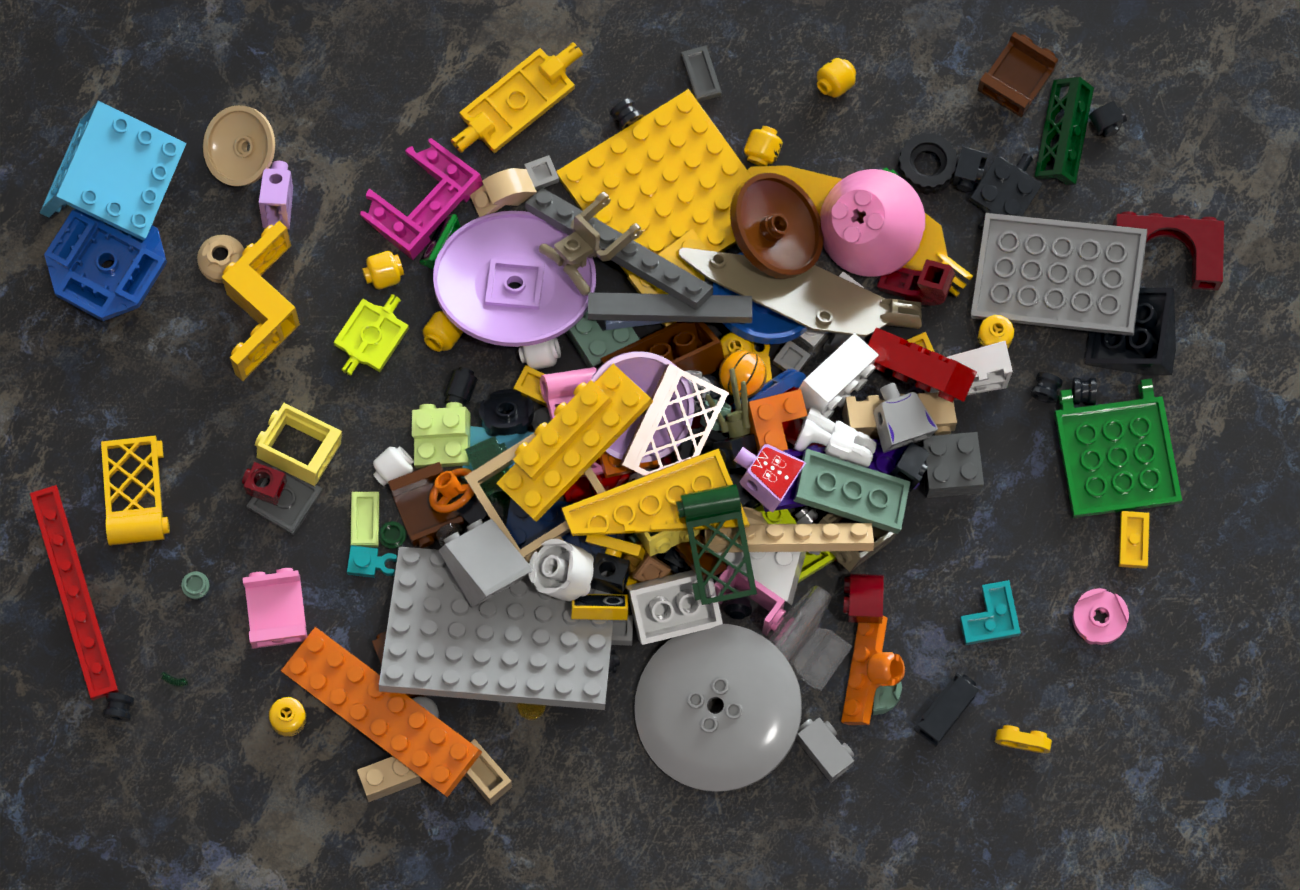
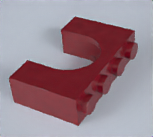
(1201, 237)

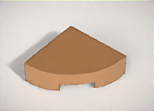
(650, 569)

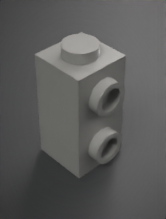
(824, 748)

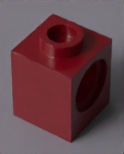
(272, 491)

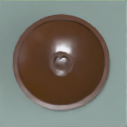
(776, 225)

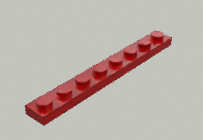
(74, 592)

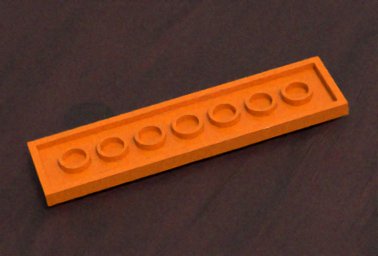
(384, 717)

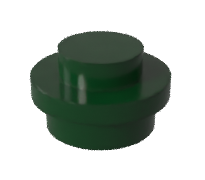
(392, 535)

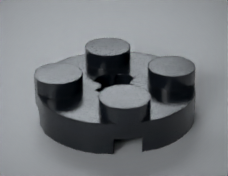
(498, 423)

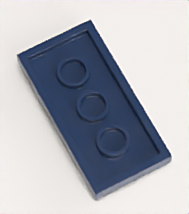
(526, 530)

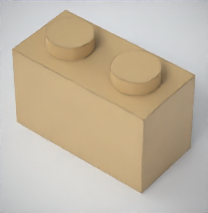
(488, 777)
(386, 778)

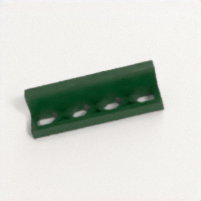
(1070, 128)

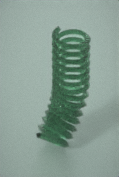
(174, 680)

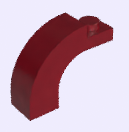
(923, 286)

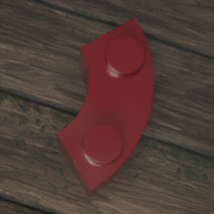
(864, 598)

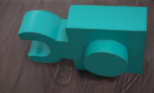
(365, 562)

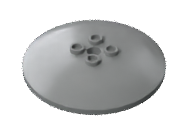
(757, 716)

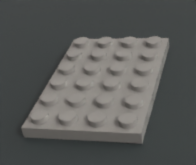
(1059, 273)

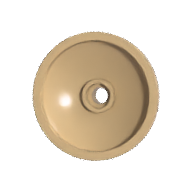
(227, 144)

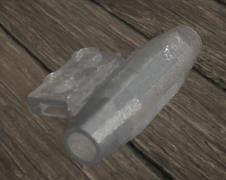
(810, 650)

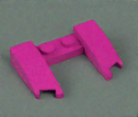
(455, 184)

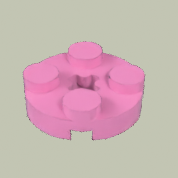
(1093, 631)

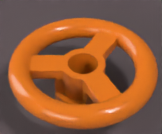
(450, 487)

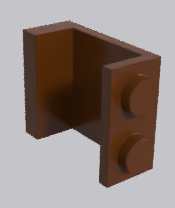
(412, 501)

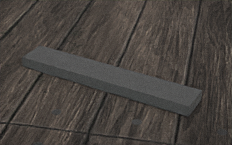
(668, 308)

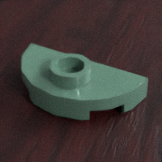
(886, 698)

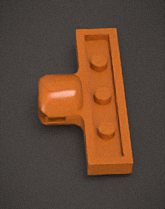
(869, 671)

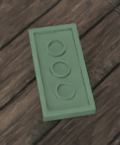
(852, 491)

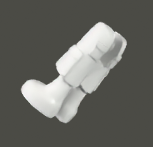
(840, 439)

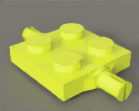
(371, 335)

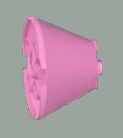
(872, 223)

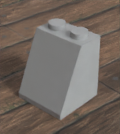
(483, 561)

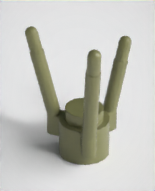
(737, 421)

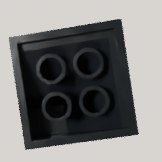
(1154, 339)

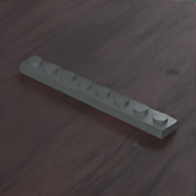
(632, 257)

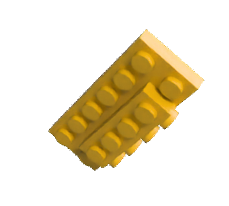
(573, 440)

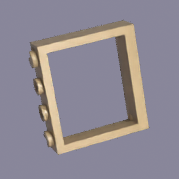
(495, 466)

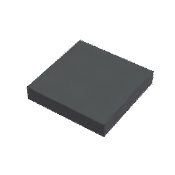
(293, 504)

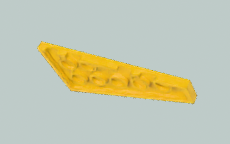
(650, 500)

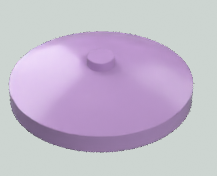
(645, 371)

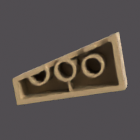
(861, 417)

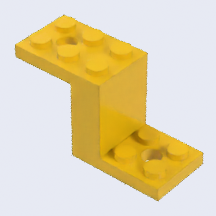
(260, 300)

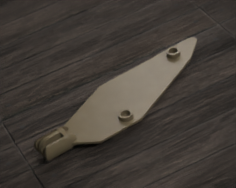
(811, 299)

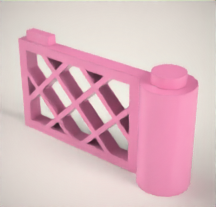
(560, 387)

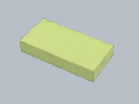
(365, 519)

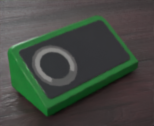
(438, 240)

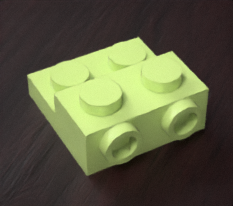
(441, 435)

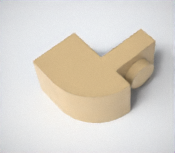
(503, 189)

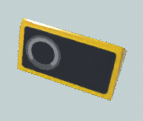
(600, 607)

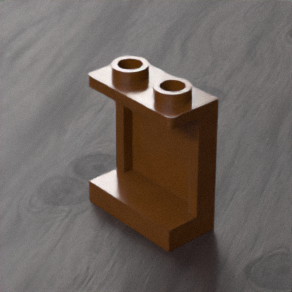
(1018, 74)

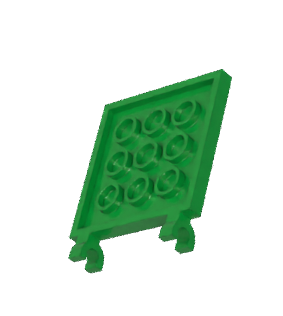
(1117, 454)

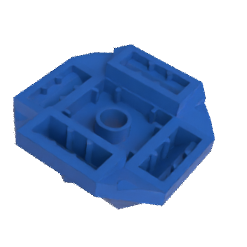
(77, 259)

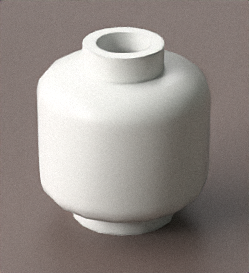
(541, 355)
(392, 464)

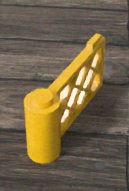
(141, 523)

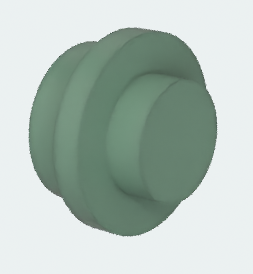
(195, 585)

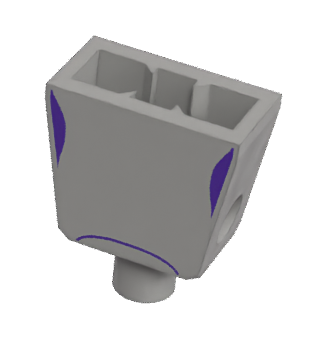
(901, 419)

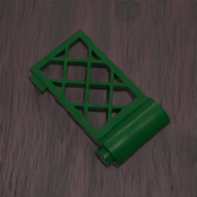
(705, 509)

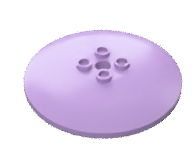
(503, 249)

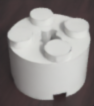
(562, 570)

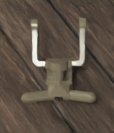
(584, 243)

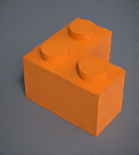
(769, 413)

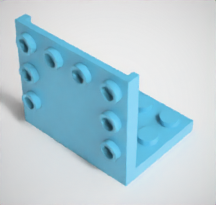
(115, 170)

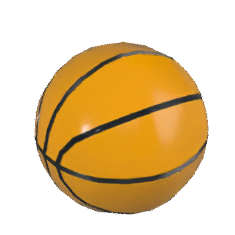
(747, 367)

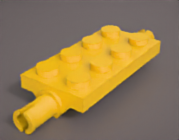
(517, 99)

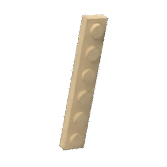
(798, 538)

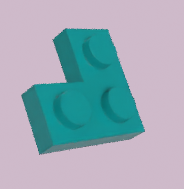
(999, 619)

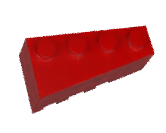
(921, 365)

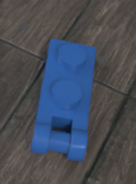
(778, 385)

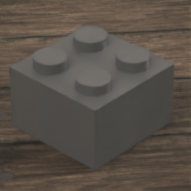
(953, 465)

